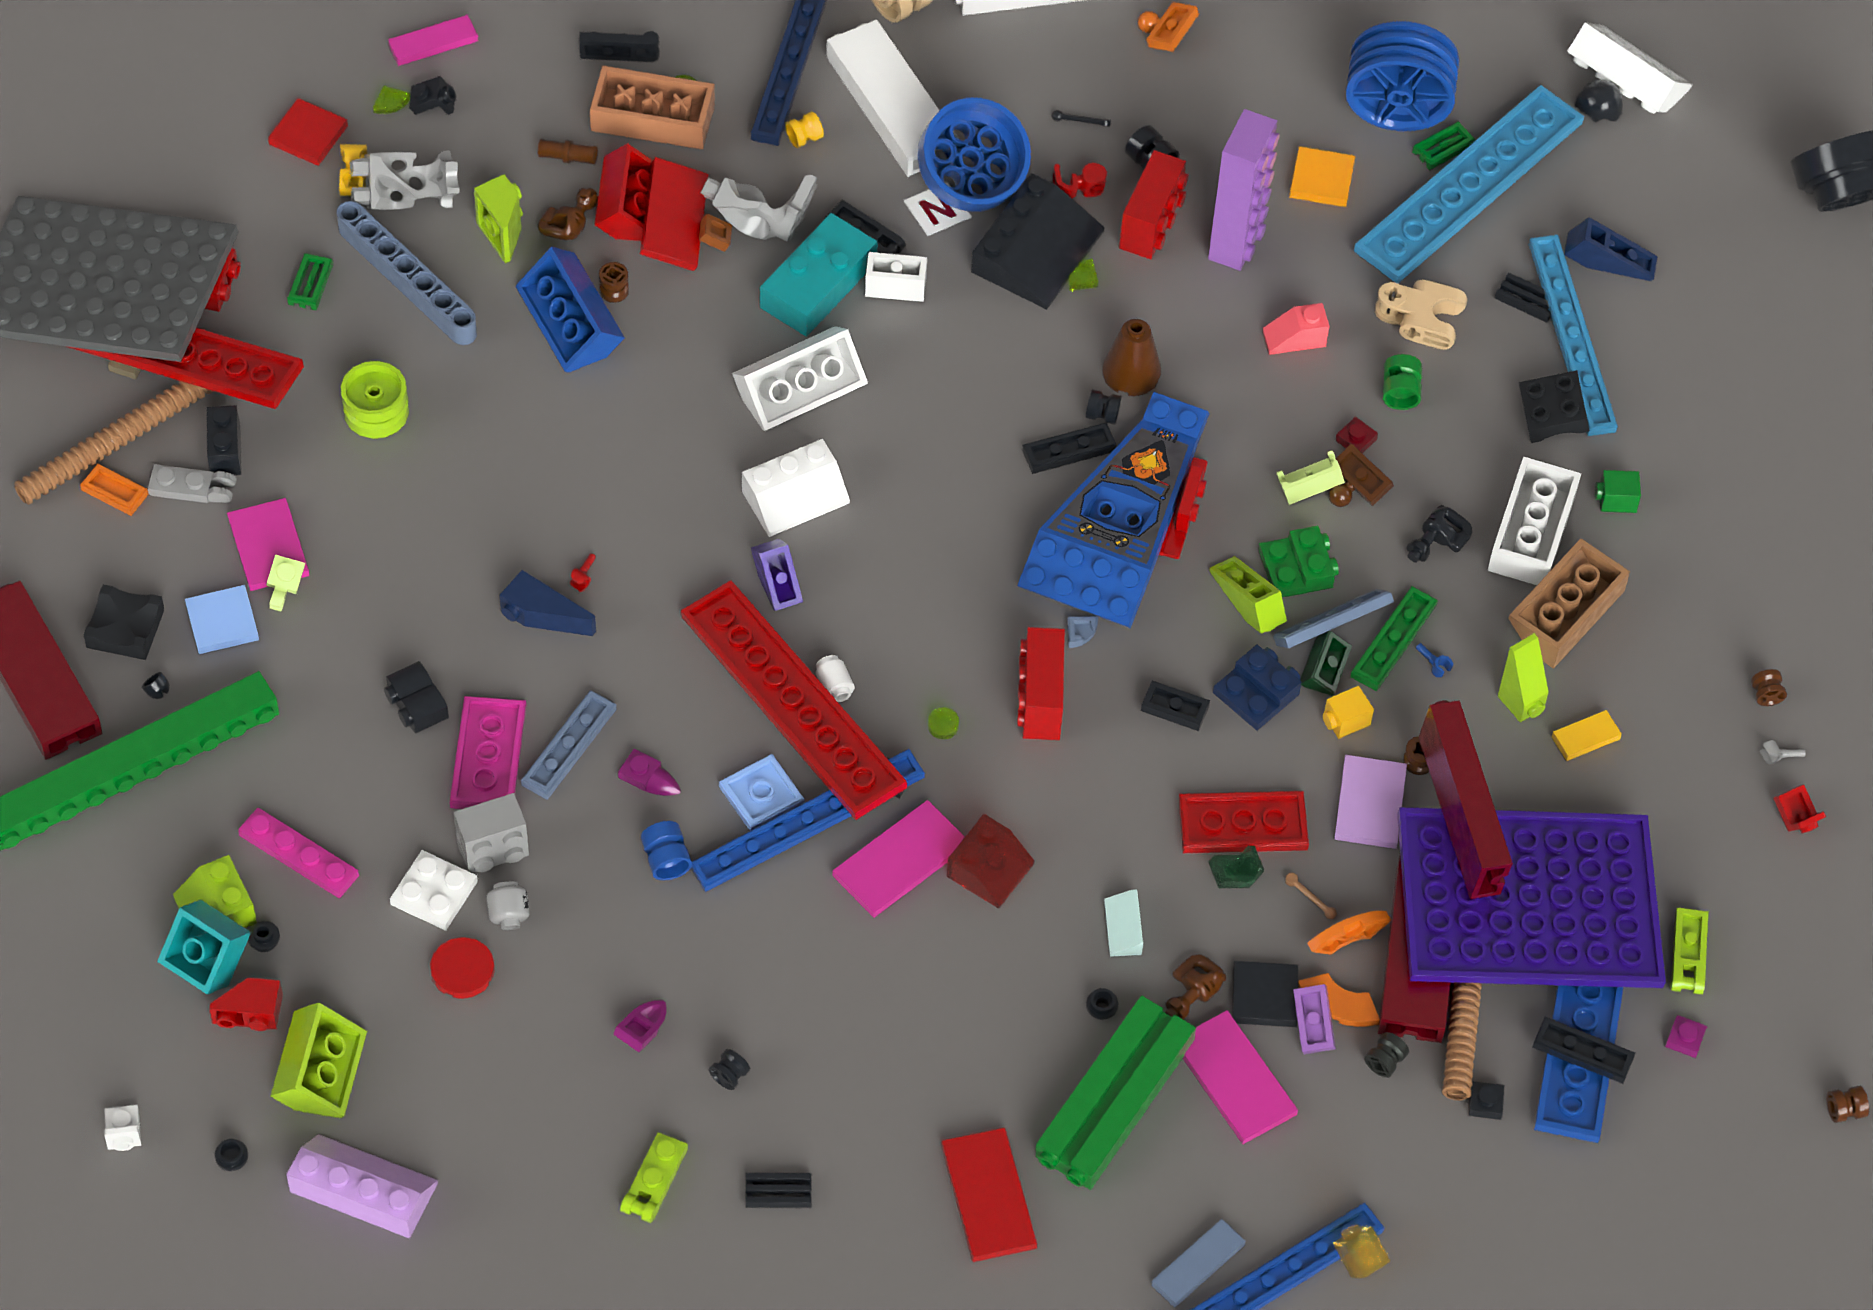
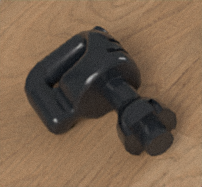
(1438, 530)

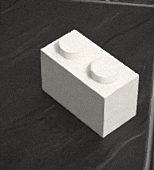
(896, 276)

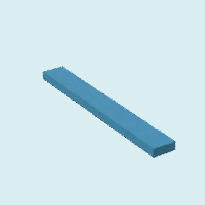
(1572, 331)

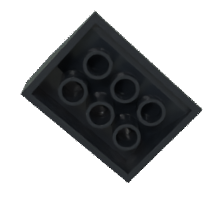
(1036, 242)

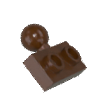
(1359, 476)

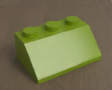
(318, 1062)

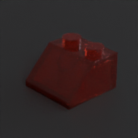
(989, 861)

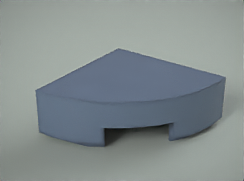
(1081, 629)

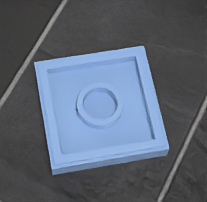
(221, 619)
(761, 792)

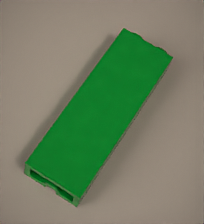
(1114, 1093)

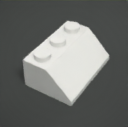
(795, 487)

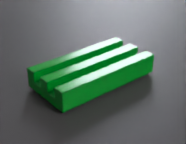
(1447, 149)
(319, 289)

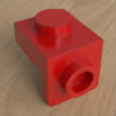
(1798, 810)

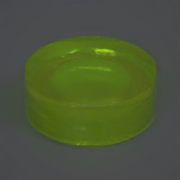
(943, 723)

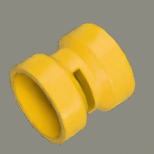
(804, 129)

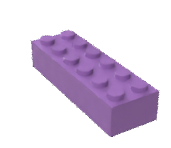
(1243, 190)

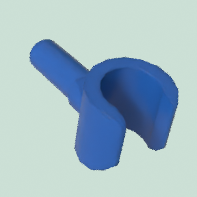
(1436, 661)

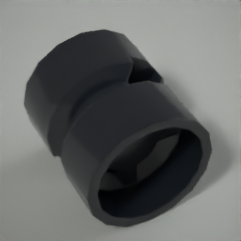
(1143, 144)

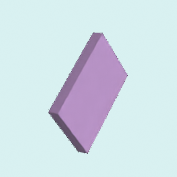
(1370, 801)

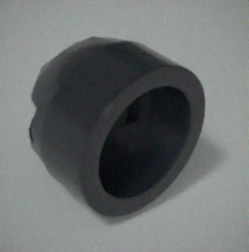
(156, 684)

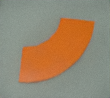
(1348, 931)
(1346, 1006)

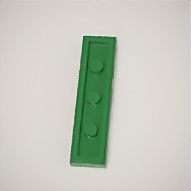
(1394, 638)

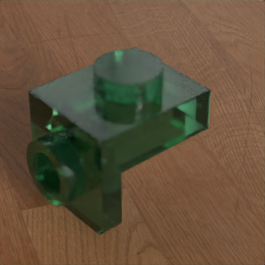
(1237, 870)

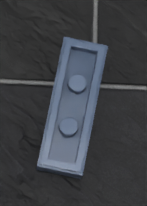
(1198, 1263)

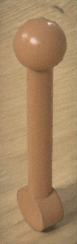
(1292, 880)

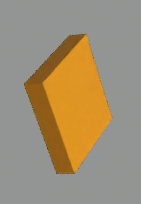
(1322, 176)

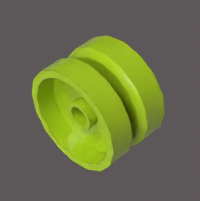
(375, 399)

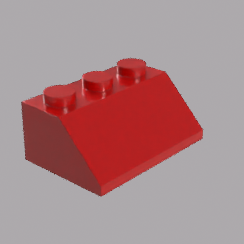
(623, 193)

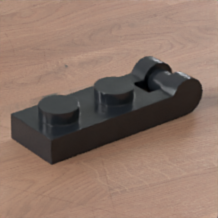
(619, 46)
(869, 226)

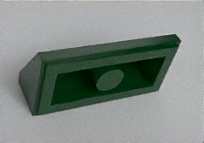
(1326, 663)

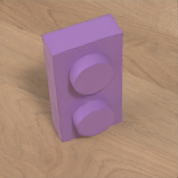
(1314, 1019)

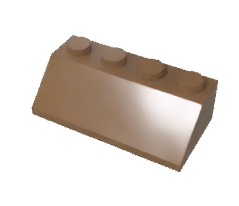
(1569, 600)

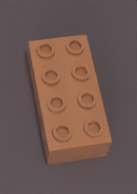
(652, 107)

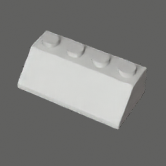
(1628, 68)
(800, 377)

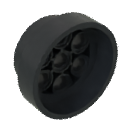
(1837, 172)

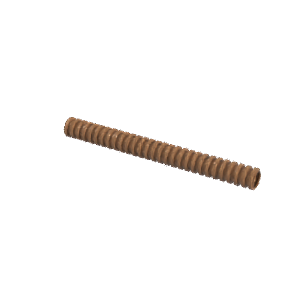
(108, 440)
(1461, 1040)

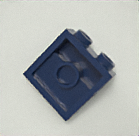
(1258, 686)

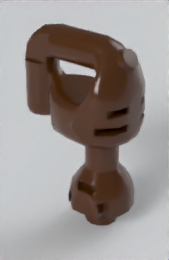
(568, 219)
(1198, 985)

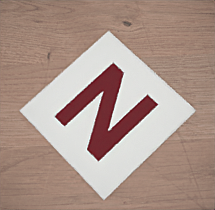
(933, 213)

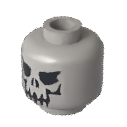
(508, 905)

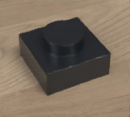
(1486, 1100)

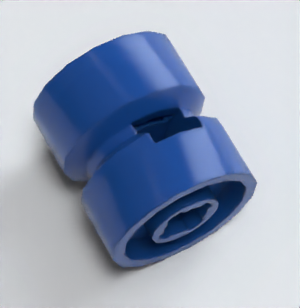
(666, 850)

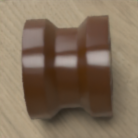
(1769, 687)
(1415, 762)

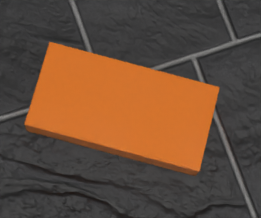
(114, 489)

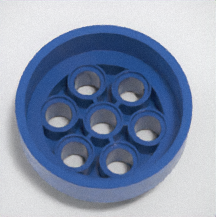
(975, 120)

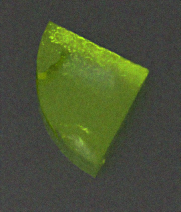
(390, 100)
(1083, 276)

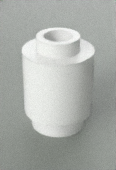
(835, 677)

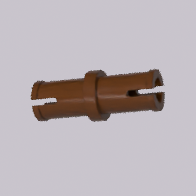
(567, 151)

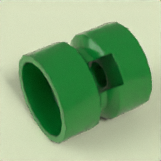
(1402, 382)

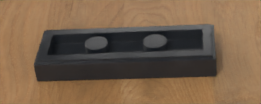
(1069, 448)
(1584, 1050)

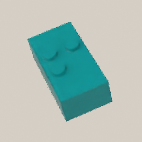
(817, 275)

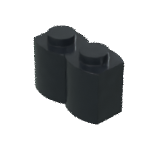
(416, 697)

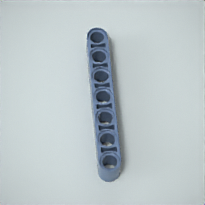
(407, 273)

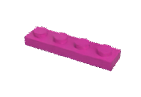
(298, 852)

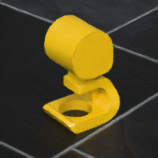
(346, 181)

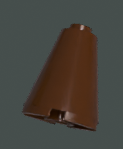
(1132, 360)

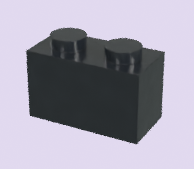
(224, 439)

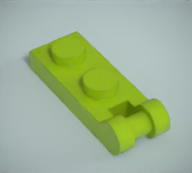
(1689, 950)
(654, 1177)

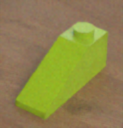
(1251, 594)
(1524, 680)

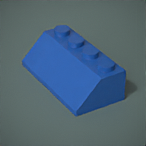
(569, 310)

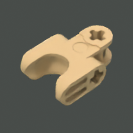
(1416, 311)

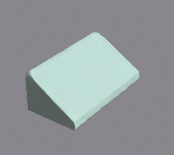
(1124, 924)

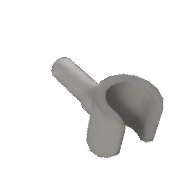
(1773, 754)

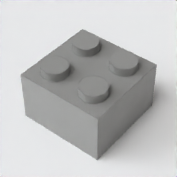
(491, 833)

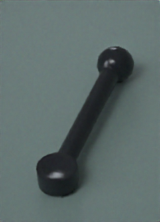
(1058, 116)

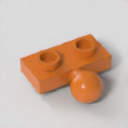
(1171, 28)

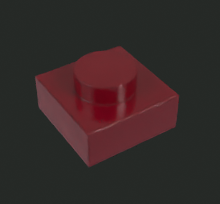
(1358, 434)

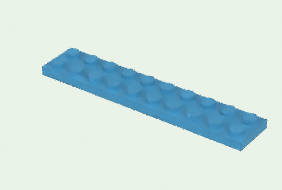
(1468, 184)

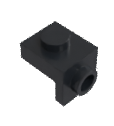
(432, 94)

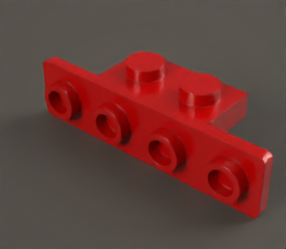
(1185, 510)

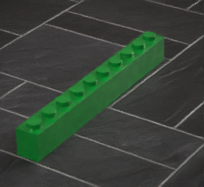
(135, 758)

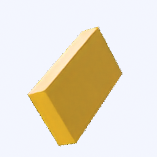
(1586, 735)

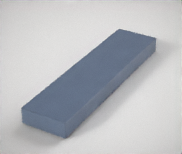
(1333, 618)
(568, 744)

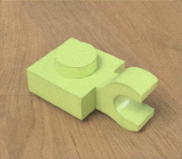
(285, 578)

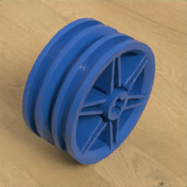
(1402, 76)

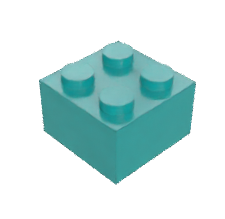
(204, 946)

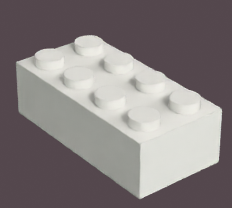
(1534, 521)

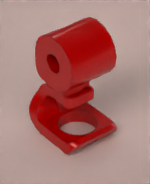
(1090, 182)

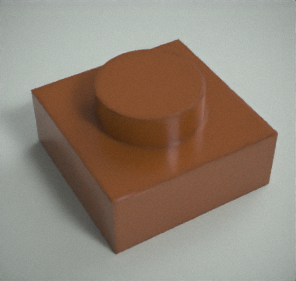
(715, 232)

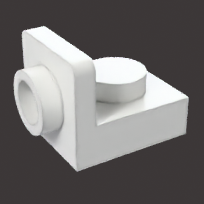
(122, 1127)

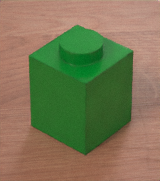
(1619, 491)

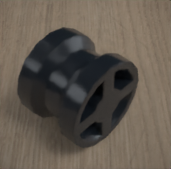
(729, 1069)

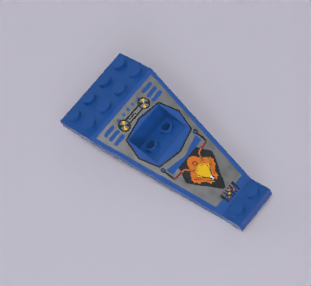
(1101, 559)

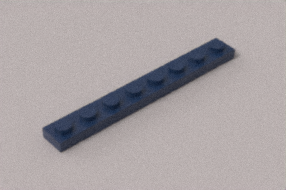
(787, 71)

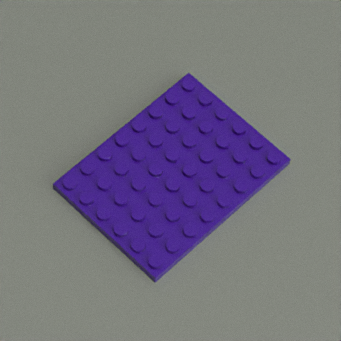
(1569, 910)

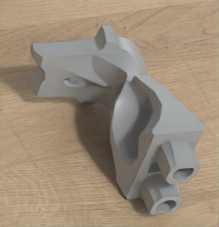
(437, 179)
(749, 212)

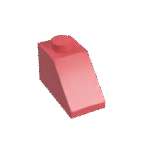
(1297, 330)

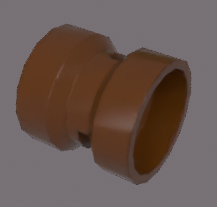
(613, 282)
(1847, 1104)

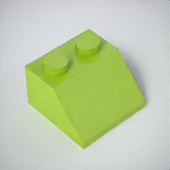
(499, 214)
(221, 888)

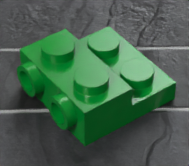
(1299, 562)

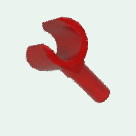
(579, 578)

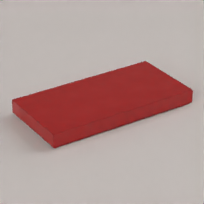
(673, 214)
(1243, 819)
(989, 1194)

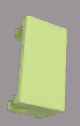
(1311, 479)

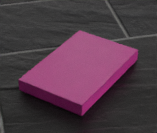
(262, 534)

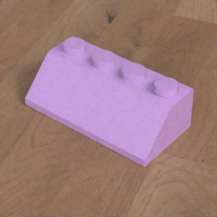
(360, 1185)

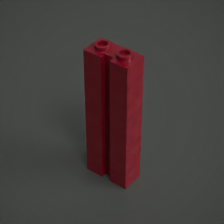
(41, 678)
(1465, 799)
(1409, 1005)

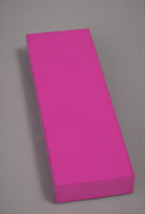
(433, 40)

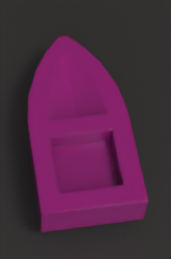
(648, 775)
(641, 1024)

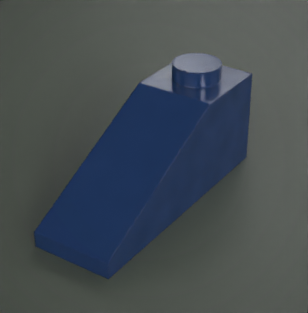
(1608, 251)
(543, 608)

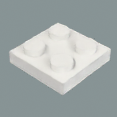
(433, 890)

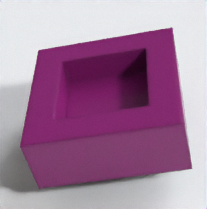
(1686, 1036)

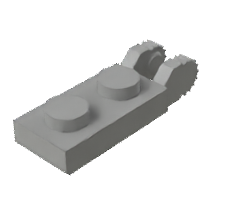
(190, 484)

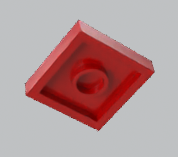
(308, 131)

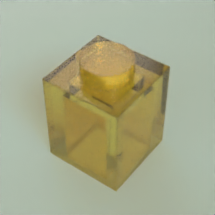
(1361, 1251)

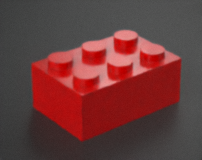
(1153, 205)
(1041, 683)

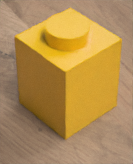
(1348, 712)

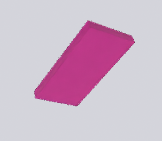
(487, 750)
(899, 859)
(1237, 1079)

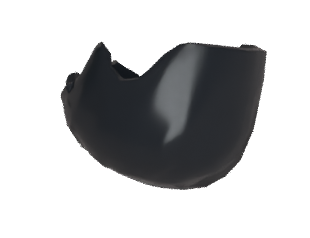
(1600, 101)

